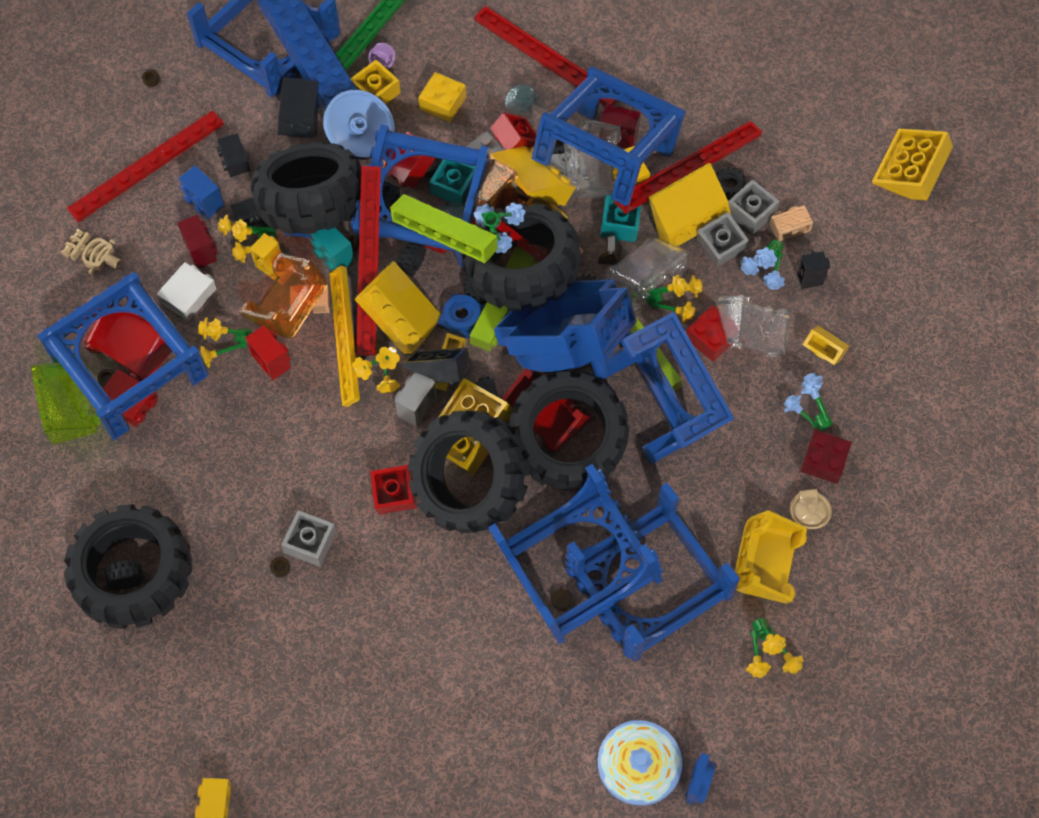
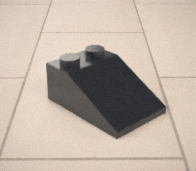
(298, 108)
(440, 365)

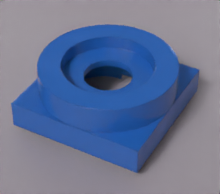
(452, 323)
(700, 780)

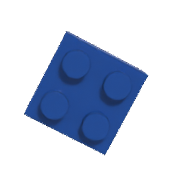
(201, 192)

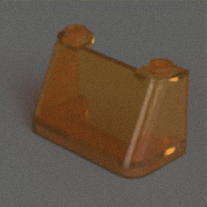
(497, 187)
(289, 297)

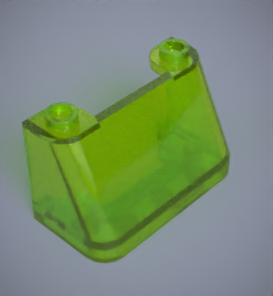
(61, 404)

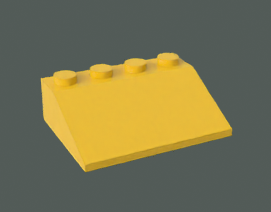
(913, 162)
(535, 178)
(688, 205)
(399, 308)
(469, 452)

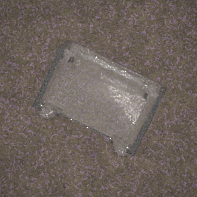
(587, 173)
(648, 268)
(753, 325)

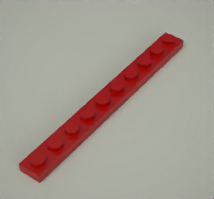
(534, 49)
(709, 154)
(145, 166)
(368, 254)

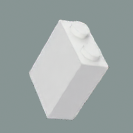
(186, 291)

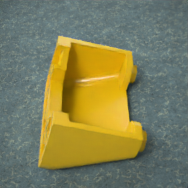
(767, 556)

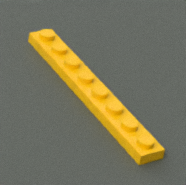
(344, 336)

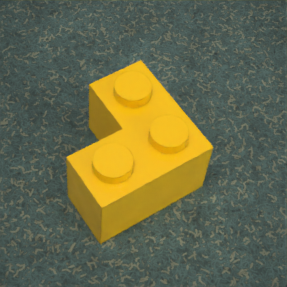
(264, 253)

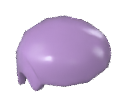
(383, 54)

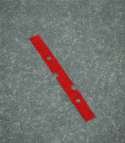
(522, 242)

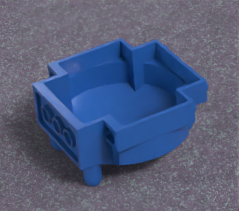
(572, 330)

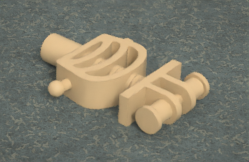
(99, 250)

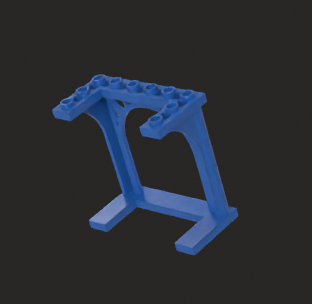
(270, 70)
(586, 99)
(390, 141)
(641, 350)
(108, 411)
(592, 495)
(635, 642)

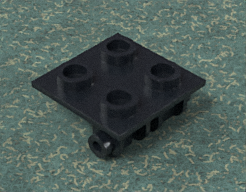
(247, 212)

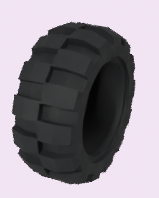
(307, 187)
(536, 283)
(580, 387)
(429, 477)
(104, 533)

